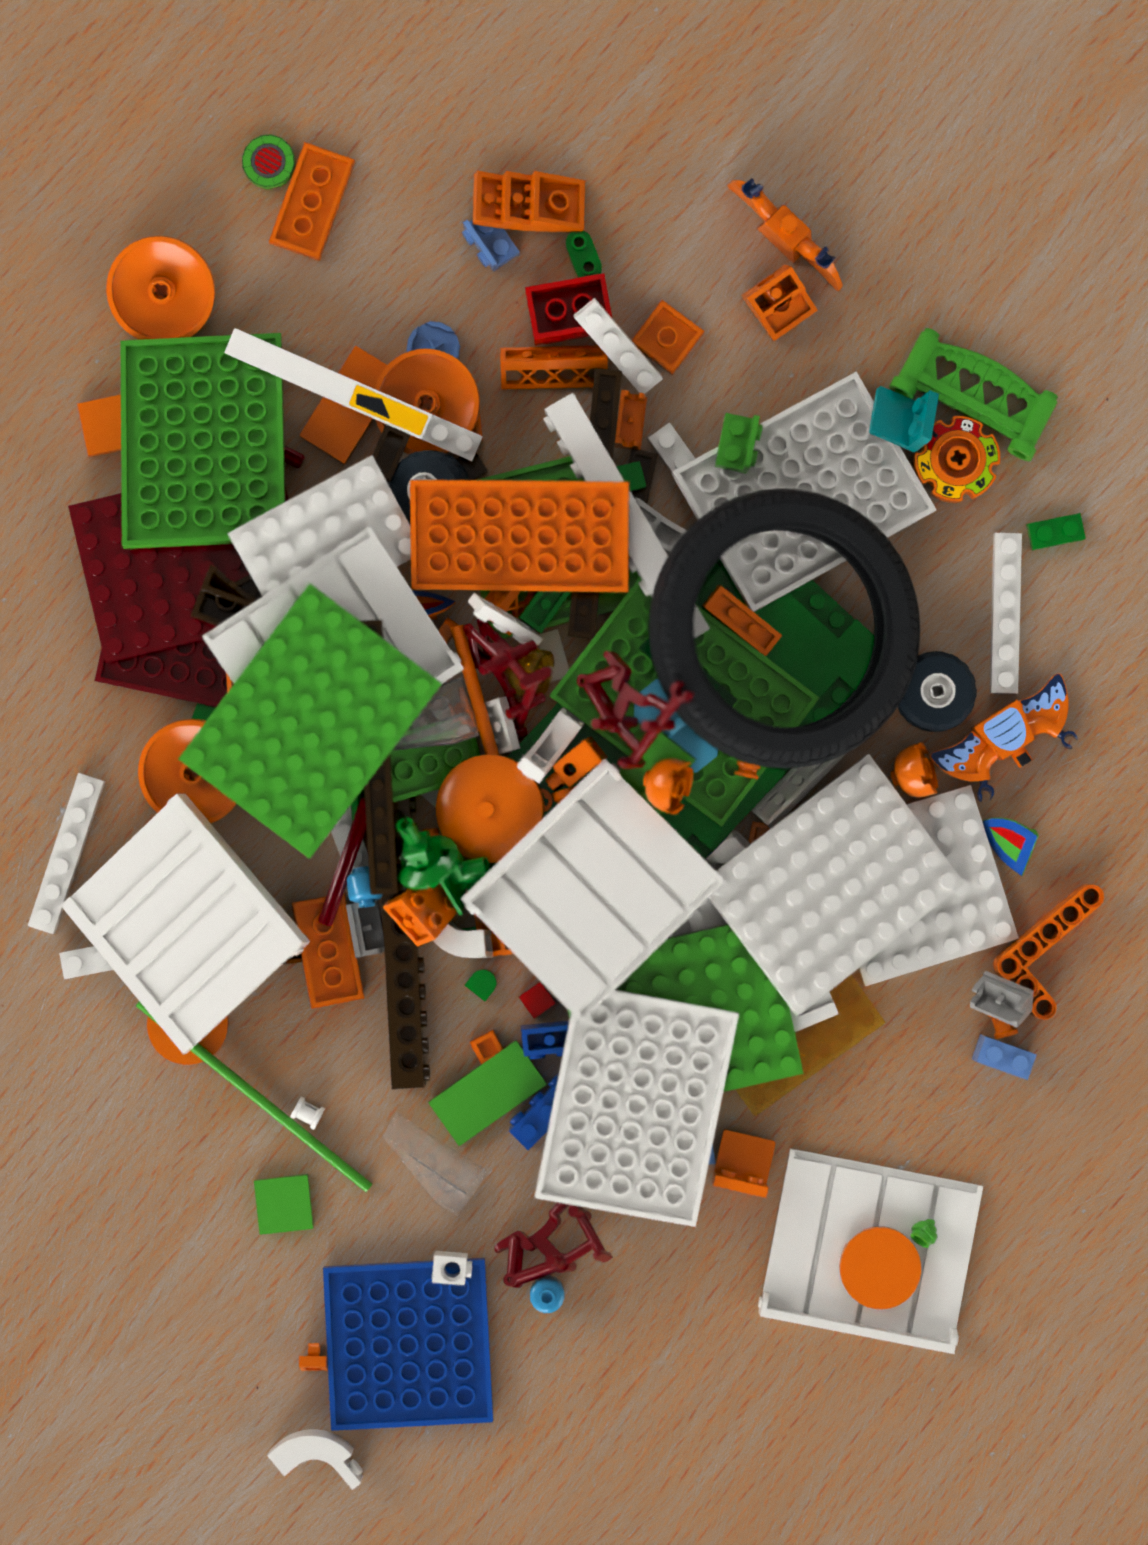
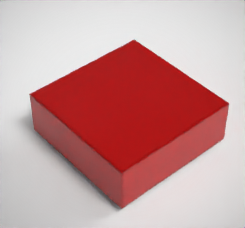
(537, 999)

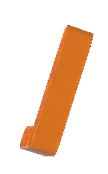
(1042, 944)

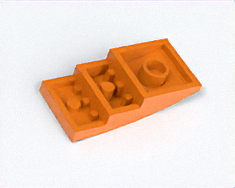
(529, 202)

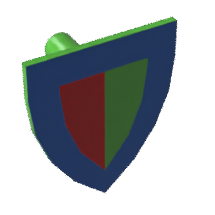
(1011, 842)

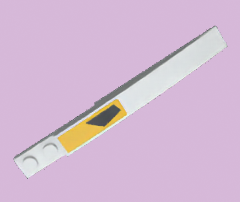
(353, 394)

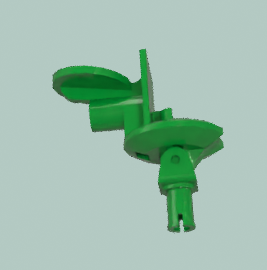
(437, 860)

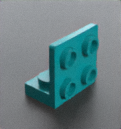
(903, 419)

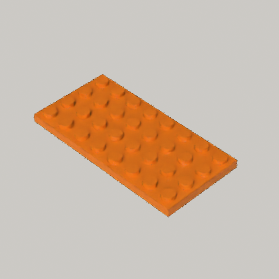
(520, 535)

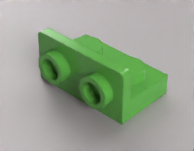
(737, 443)

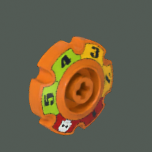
(973, 473)

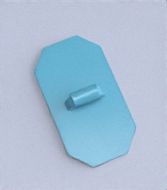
(681, 734)

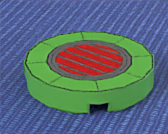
(268, 161)

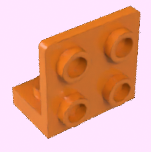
(421, 913)
(743, 1163)

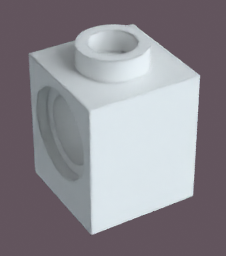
(440, 1274)

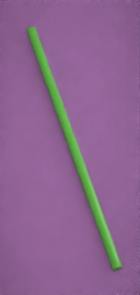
(276, 1113)

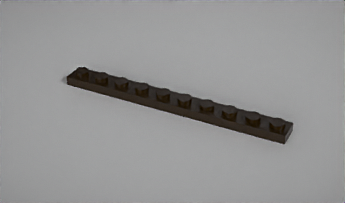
(604, 421)
(381, 819)

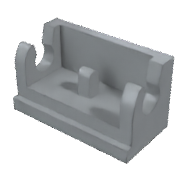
(365, 929)
(1002, 999)

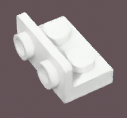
(502, 727)

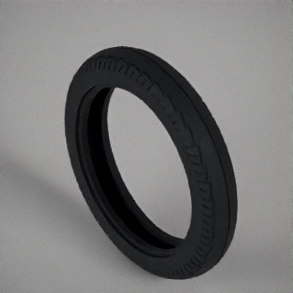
(891, 600)

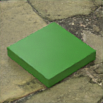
(283, 1204)

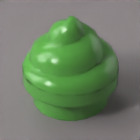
(924, 1233)

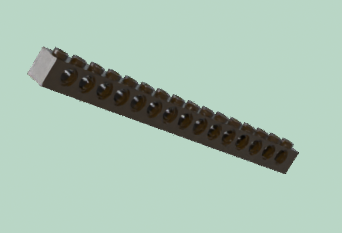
(401, 1075)

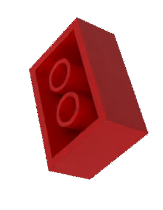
(555, 303)

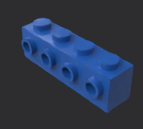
(544, 1039)
(534, 1122)

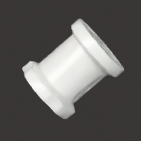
(307, 1113)

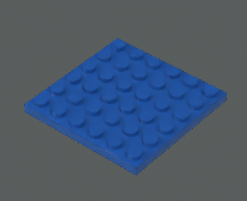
(406, 1346)

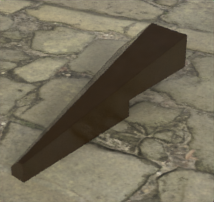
(219, 598)

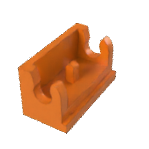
(630, 420)

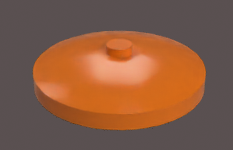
(160, 289)
(433, 384)
(164, 775)
(488, 806)

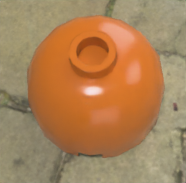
(914, 772)
(668, 783)

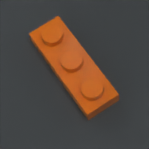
(742, 620)

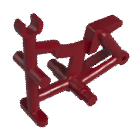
(497, 659)
(614, 717)
(555, 1260)

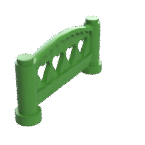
(921, 375)

